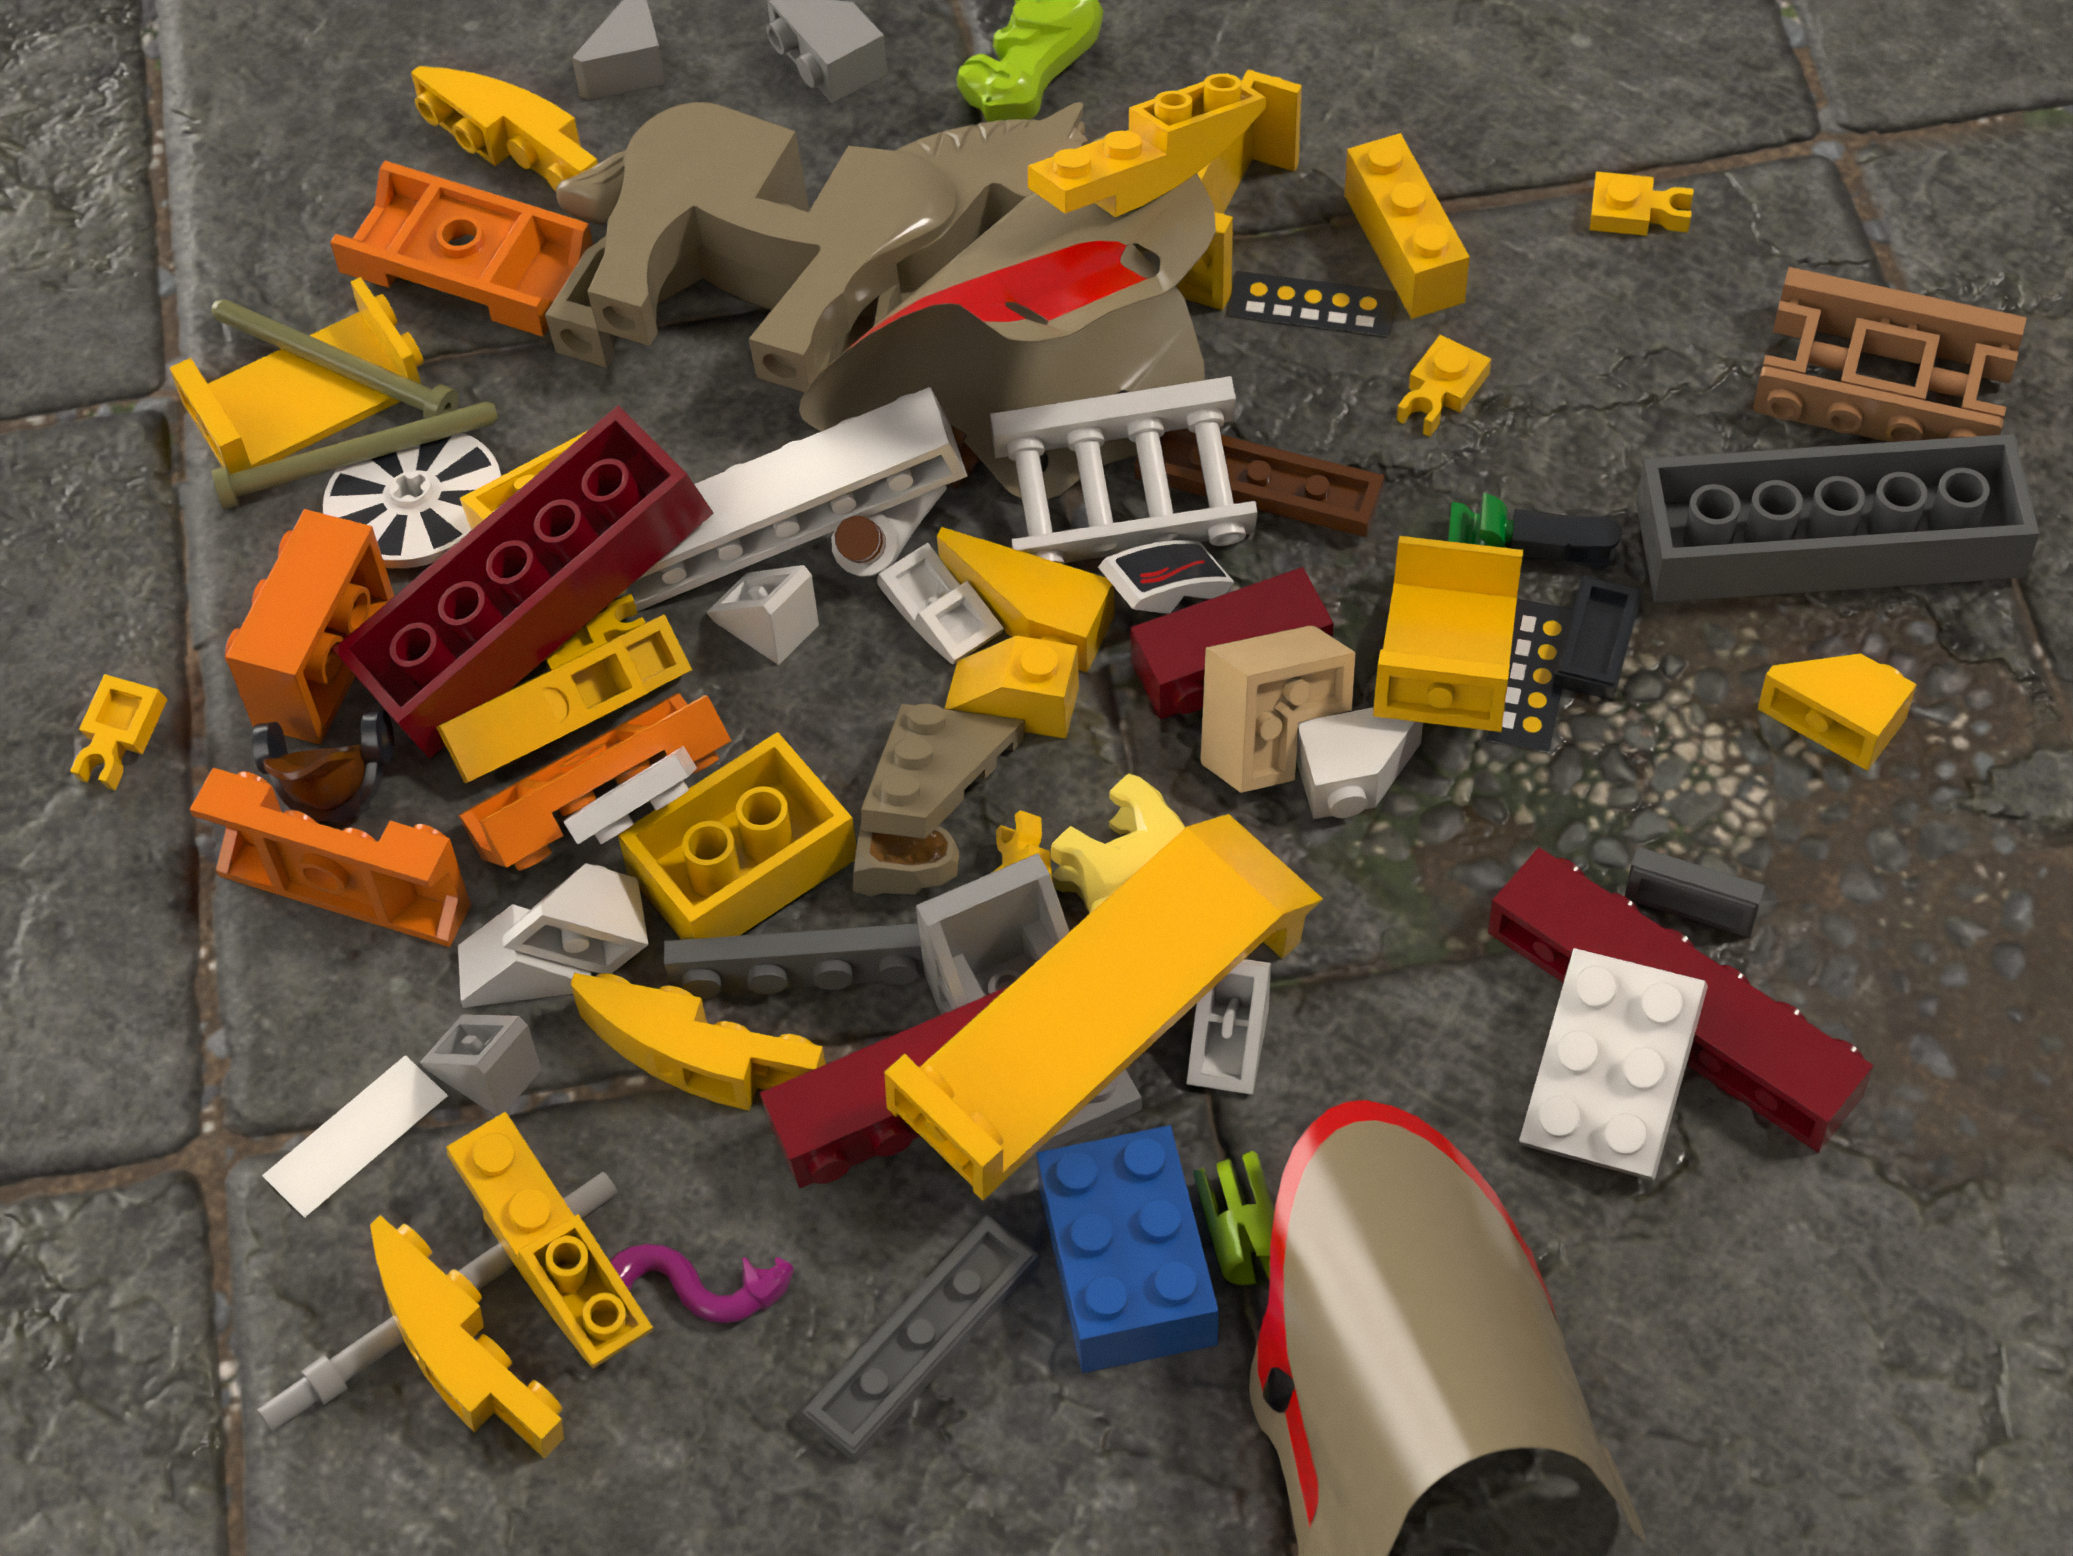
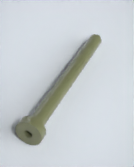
(431, 401)
(350, 452)

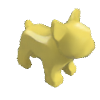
(1098, 868)

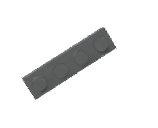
(795, 959)

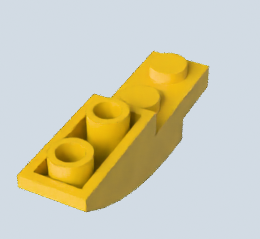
(502, 122)
(1162, 149)
(564, 699)
(672, 1041)
(548, 1242)
(438, 1323)

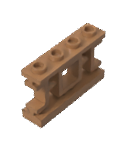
(1895, 327)

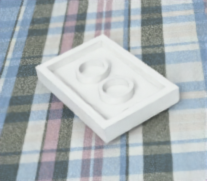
(1613, 1064)

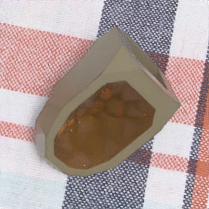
(903, 863)

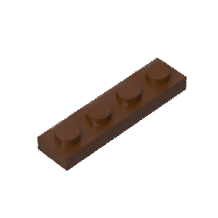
(1278, 481)

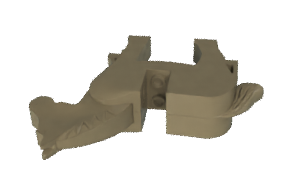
(729, 205)

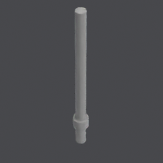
(327, 1377)

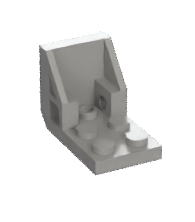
(988, 938)

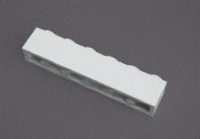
(809, 491)

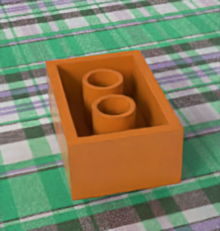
(314, 598)

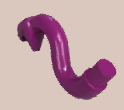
(759, 1290)

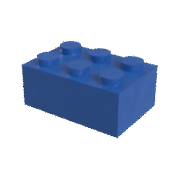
(1127, 1249)

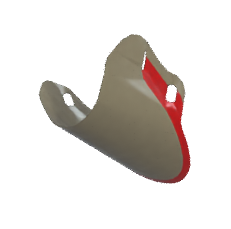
(1033, 319)
(1404, 1331)

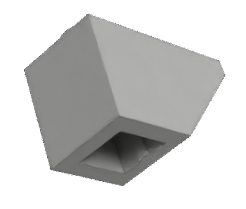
(829, 44)

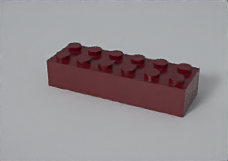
(525, 578)

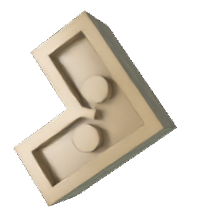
(1260, 694)

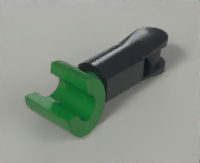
(1540, 535)

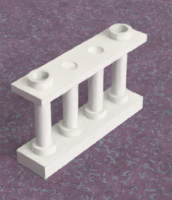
(1144, 419)

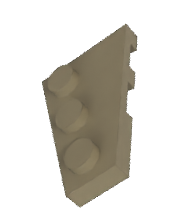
(930, 764)

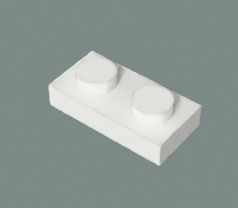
(609, 813)

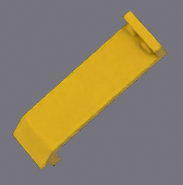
(1099, 999)

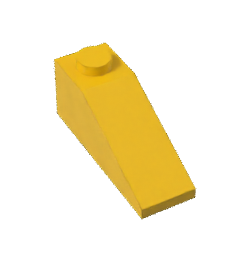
(1033, 593)

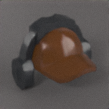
(327, 781)

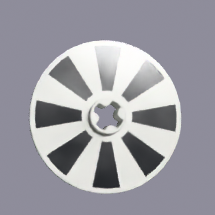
(413, 497)

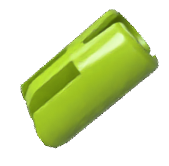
(1243, 1226)

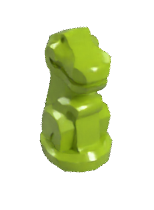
(1031, 52)

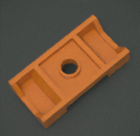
(510, 265)
(519, 820)
(396, 883)

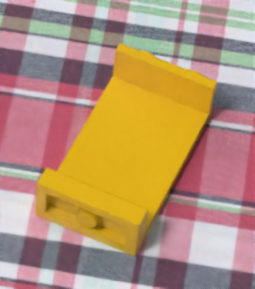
(1269, 139)
(292, 402)
(1448, 634)

